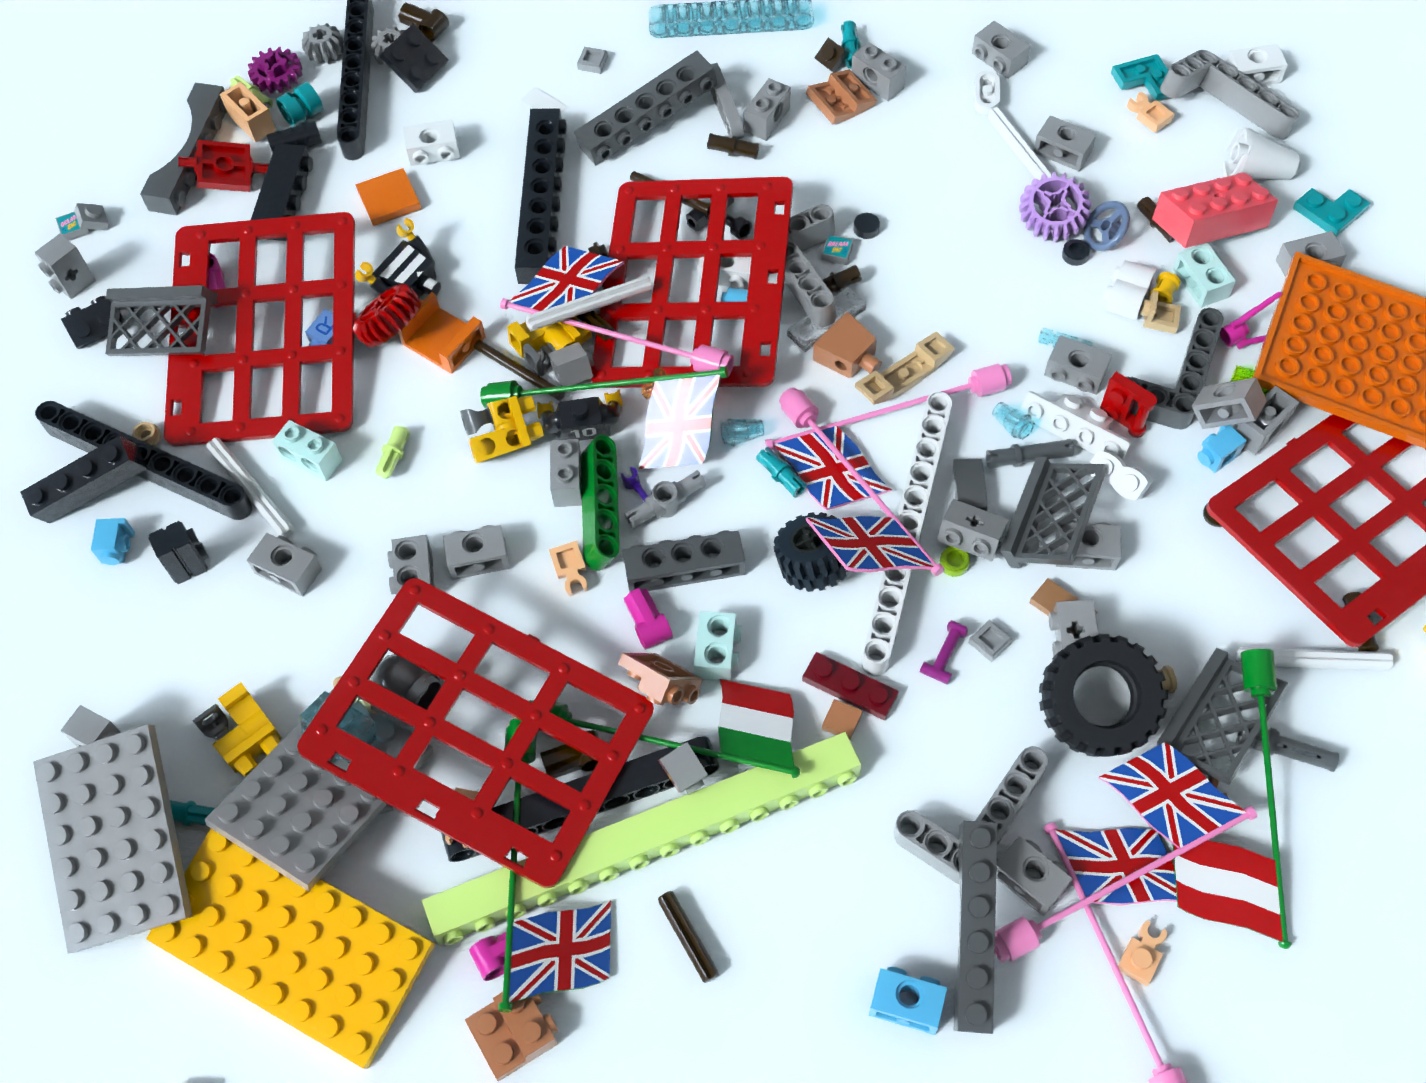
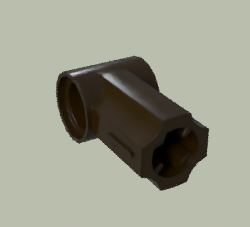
(429, 23)
(566, 760)

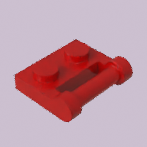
(1120, 399)

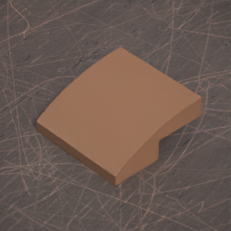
(841, 96)

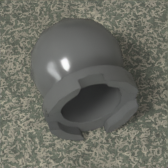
(407, 680)

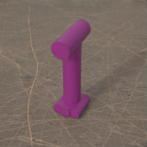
(937, 670)

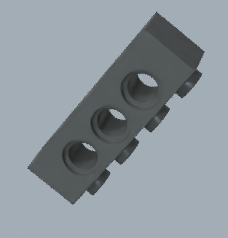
(675, 573)

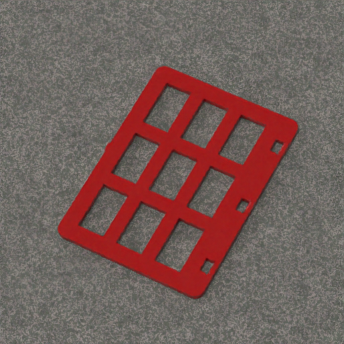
(763, 301)
(187, 372)
(1398, 586)
(458, 816)

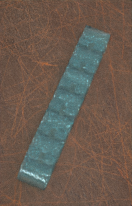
(729, 17)

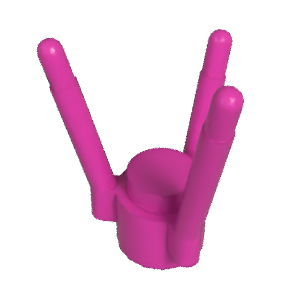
(1237, 330)

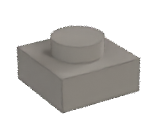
(91, 216)

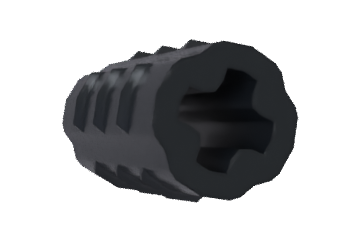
(304, 134)

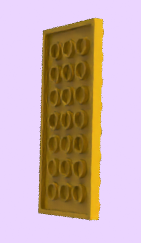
(296, 952)

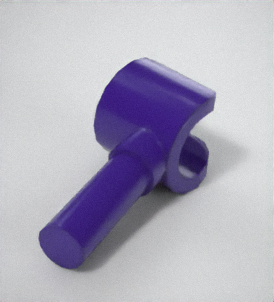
(634, 483)

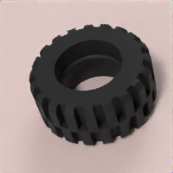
(1144, 687)

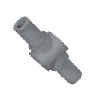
(656, 507)

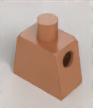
(847, 348)

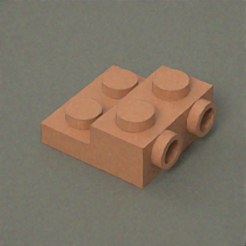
(661, 678)
(512, 1037)

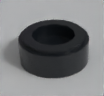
(866, 225)
(1075, 252)

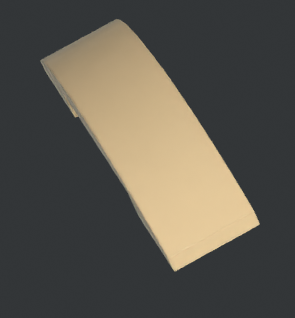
(907, 372)

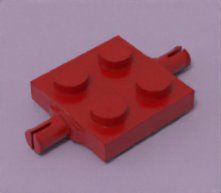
(223, 165)

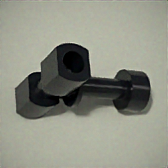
(739, 226)

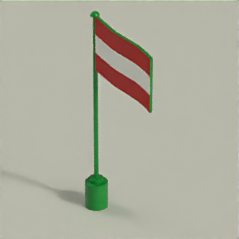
(1226, 880)

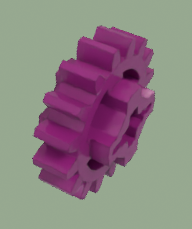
(275, 70)

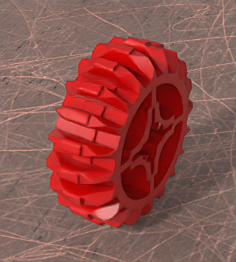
(386, 315)

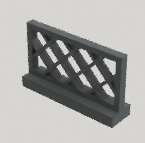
(164, 298)
(1032, 510)
(1194, 709)

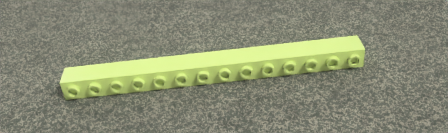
(646, 836)

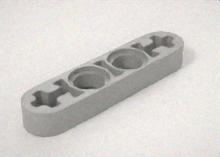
(726, 105)

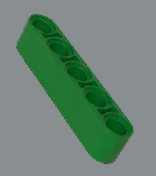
(600, 503)

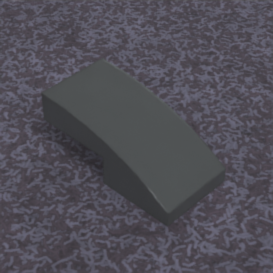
(970, 482)

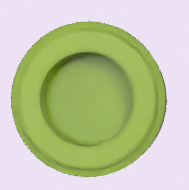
(954, 561)

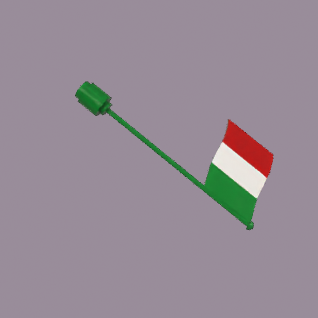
(752, 727)

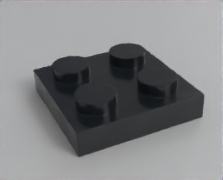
(414, 58)

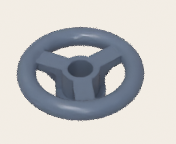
(1111, 227)

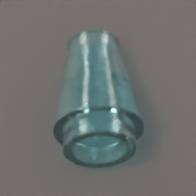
(1014, 421)
(741, 430)

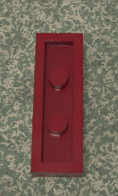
(850, 686)

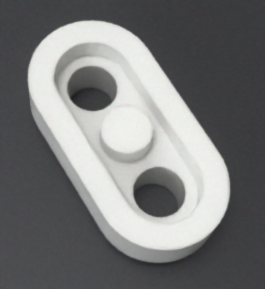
(986, 91)

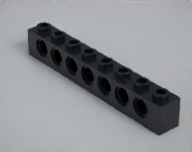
(539, 192)

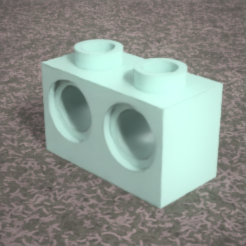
(1204, 274)
(307, 450)
(711, 645)

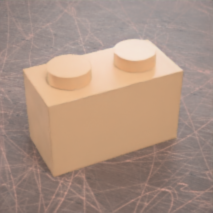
(248, 112)

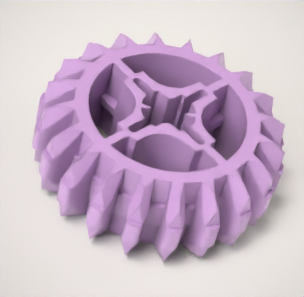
(1049, 193)

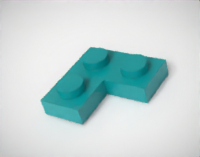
(1145, 71)
(1331, 215)

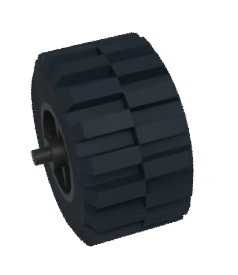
(805, 557)

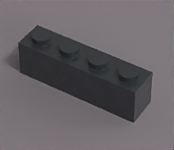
(283, 183)
(83, 480)

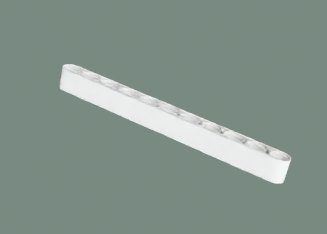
(909, 516)

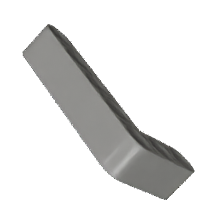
(1233, 89)
(801, 278)
(1001, 800)

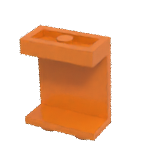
(441, 335)

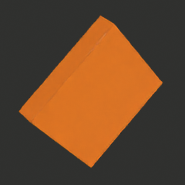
(388, 196)

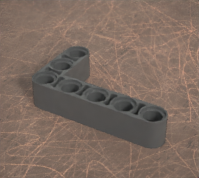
(1175, 405)

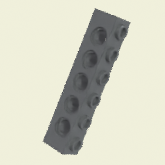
(646, 107)

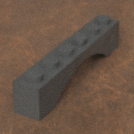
(168, 187)
(976, 928)

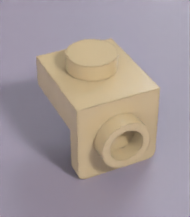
(1160, 315)

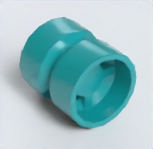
(299, 104)

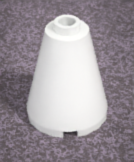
(1259, 157)

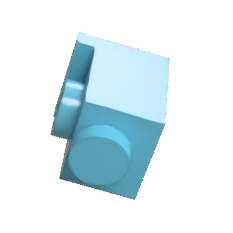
(1221, 448)
(111, 540)

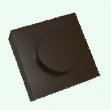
(831, 55)

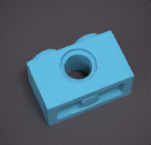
(887, 1004)

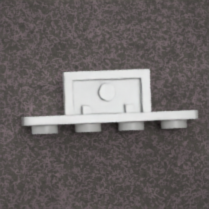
(1075, 421)

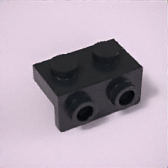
(89, 323)

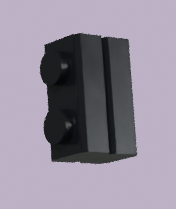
(179, 551)

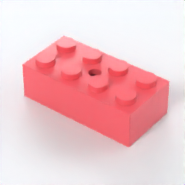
(1214, 209)

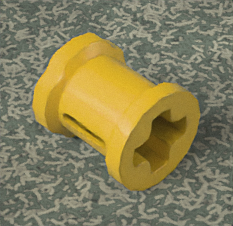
(1166, 285)

